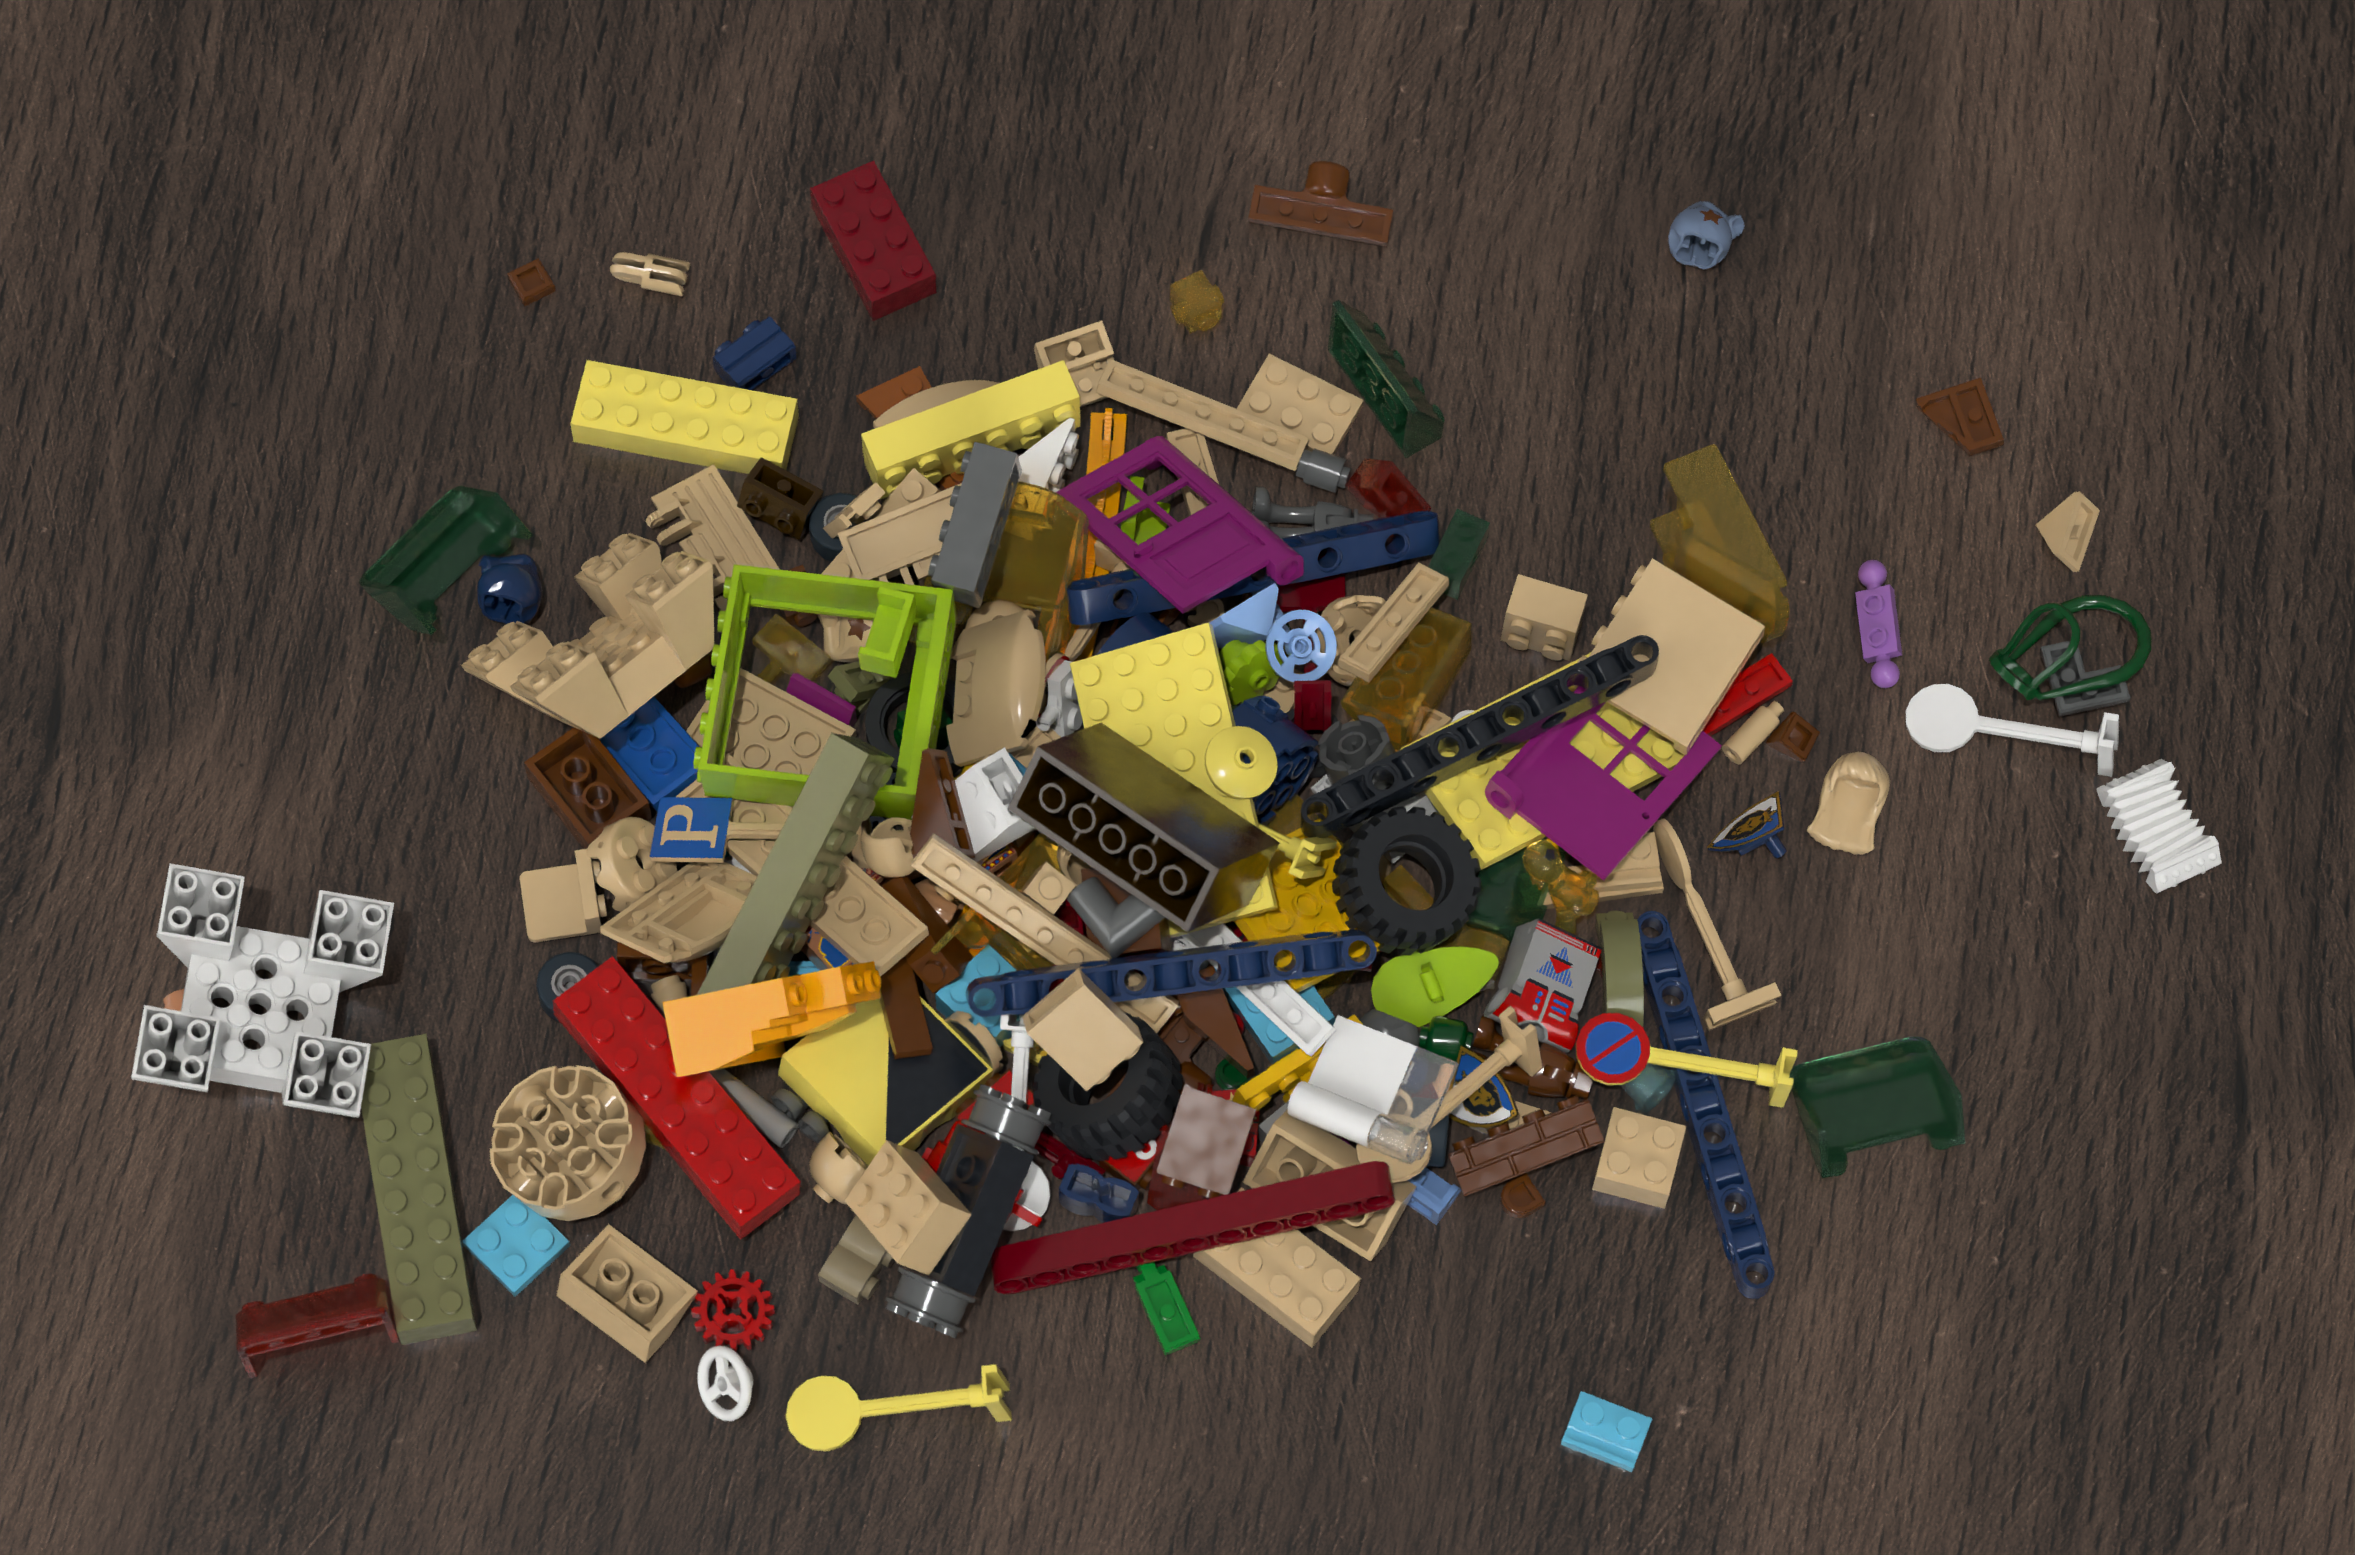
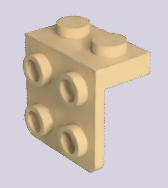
(563, 900)

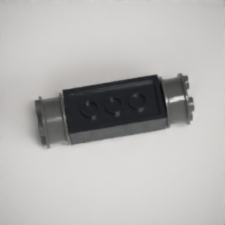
(986, 1179)

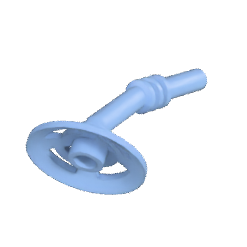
(1298, 644)

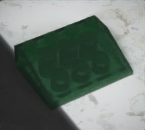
(1382, 380)

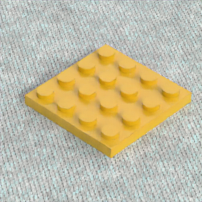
(1302, 908)

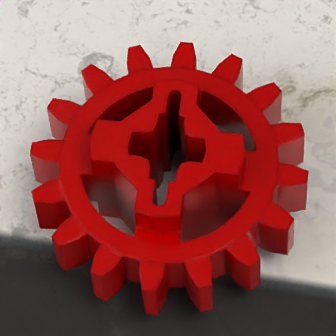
(744, 1299)

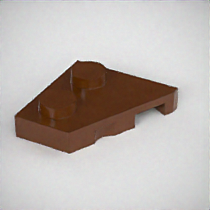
(1964, 416)

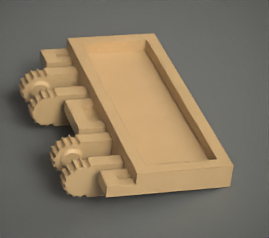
(715, 523)
(898, 540)

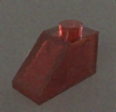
(1385, 489)

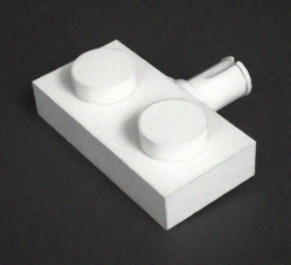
(1062, 706)

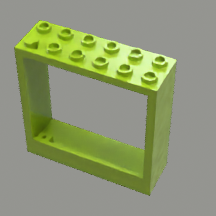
(833, 597)

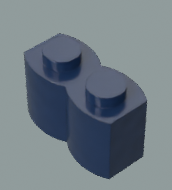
(1089, 1194)

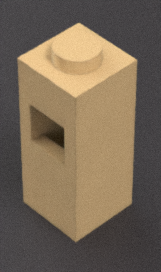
(1047, 888)

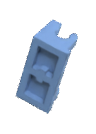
(1432, 1195)

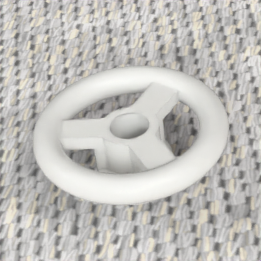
(731, 1380)

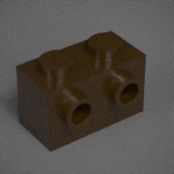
(779, 498)

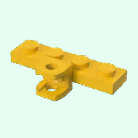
(1281, 1075)

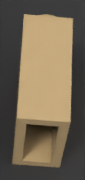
(1083, 1030)

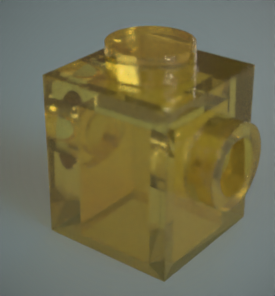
(1196, 302)

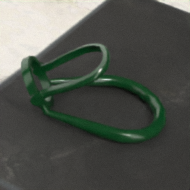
(2030, 686)

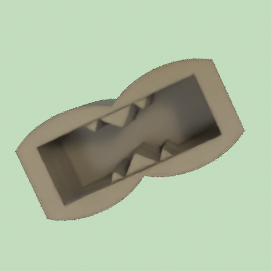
(855, 1263)

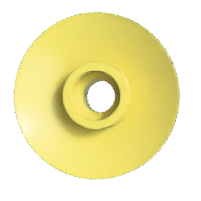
(1230, 773)

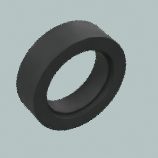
(885, 701)

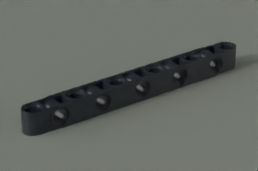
(1479, 737)

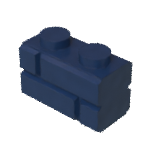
(754, 355)

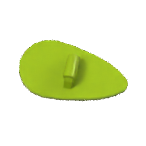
(1431, 982)

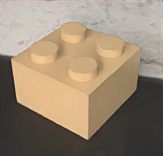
(1543, 618)
(1639, 1157)

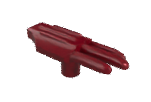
(1064, 1156)

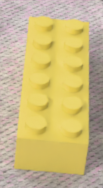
(1000, 416)
(682, 418)

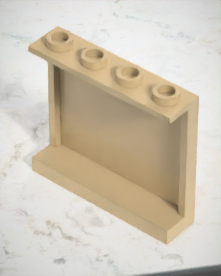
(1699, 657)

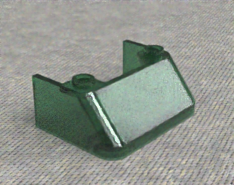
(439, 551)

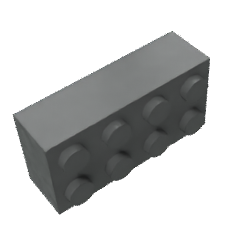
(976, 522)

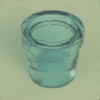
(1650, 1087)

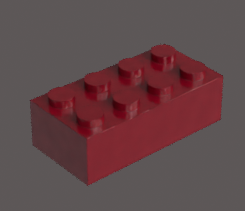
(873, 240)

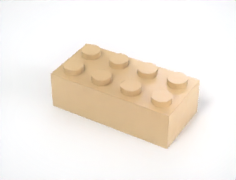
(1301, 1150)
(1287, 1280)

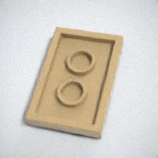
(1301, 404)

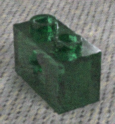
(1460, 550)

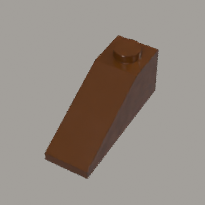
(938, 805)
(932, 969)
(1214, 1022)

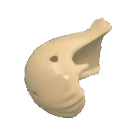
(1851, 803)

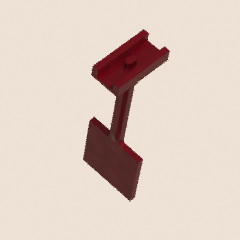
(1312, 698)

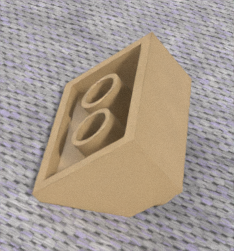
(626, 1293)

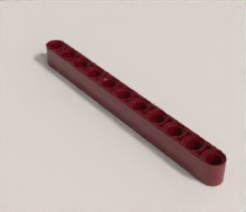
(1192, 1227)

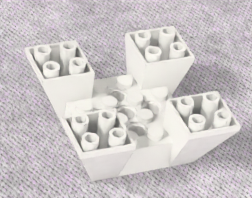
(308, 973)

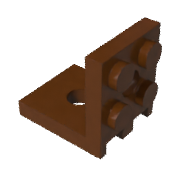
(645, 968)

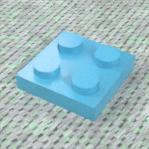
(515, 1244)

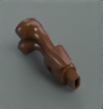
(1556, 1079)

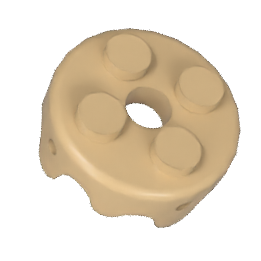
(1345, 617)
(619, 868)

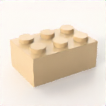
(907, 1207)

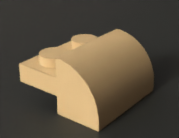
(1085, 355)

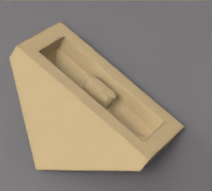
(2069, 529)

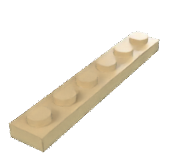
(1202, 414)

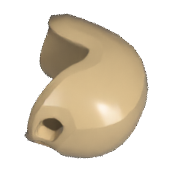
(889, 849)

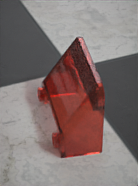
(313, 1317)

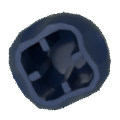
(509, 588)

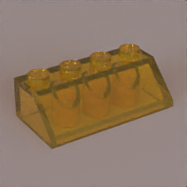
(1413, 677)

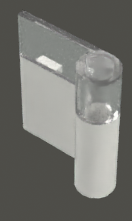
(1374, 1091)

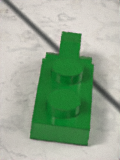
(1165, 1308)

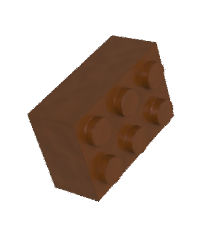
(585, 785)

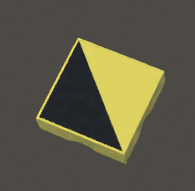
(871, 1096)

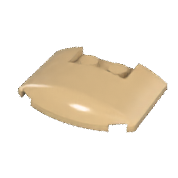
(996, 686)
(684, 913)

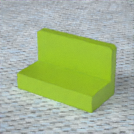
(1145, 523)

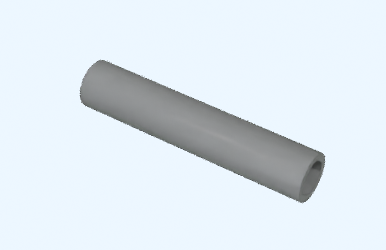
(762, 1114)

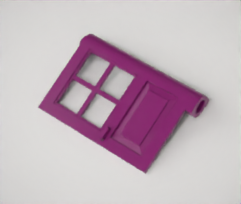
(1198, 553)
(1581, 802)

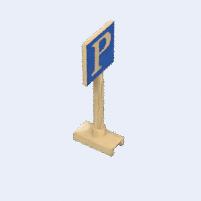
(700, 827)

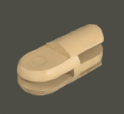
(651, 272)

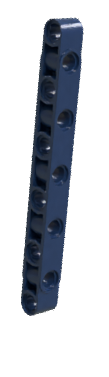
(1347, 546)
(1179, 970)
(1705, 1110)

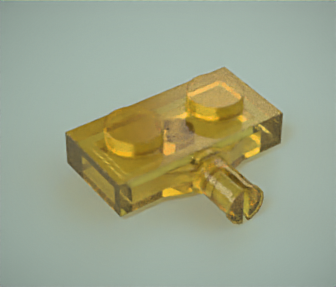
(789, 651)

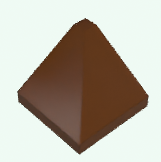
(1794, 737)

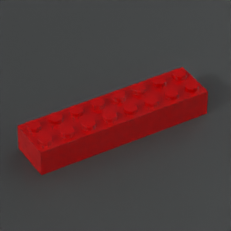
(684, 1113)

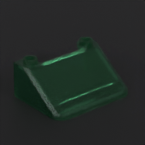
(1876, 1100)

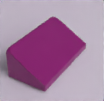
(822, 699)

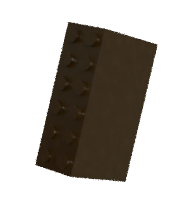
(1143, 826)

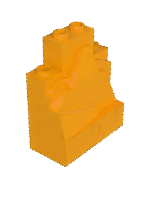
(757, 1018)

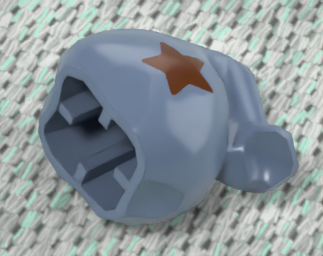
(1703, 235)

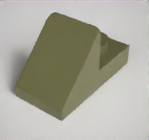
(856, 684)

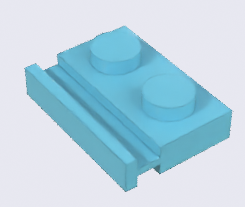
(1606, 1431)

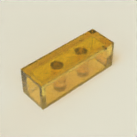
(1407, 890)

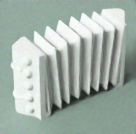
(2157, 827)

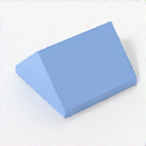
(1248, 620)

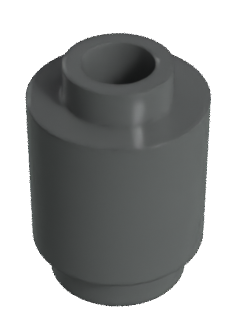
(1323, 470)

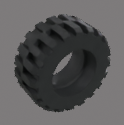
(1442, 855)
(1125, 1117)

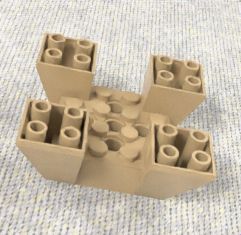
(651, 634)

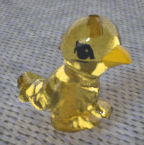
(1568, 890)

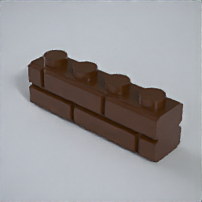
(1524, 1147)

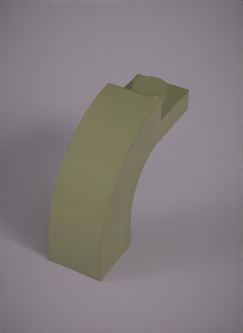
(1621, 964)

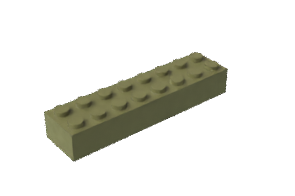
(801, 864)
(415, 1192)

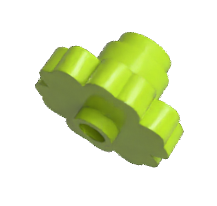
(1247, 670)

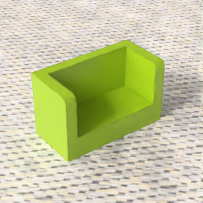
(889, 632)

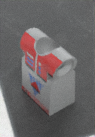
(1546, 981)

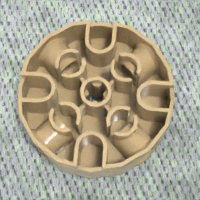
(567, 1142)

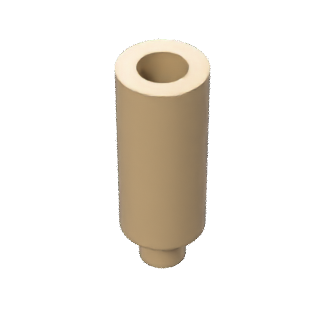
(1752, 732)

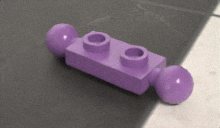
(1878, 624)

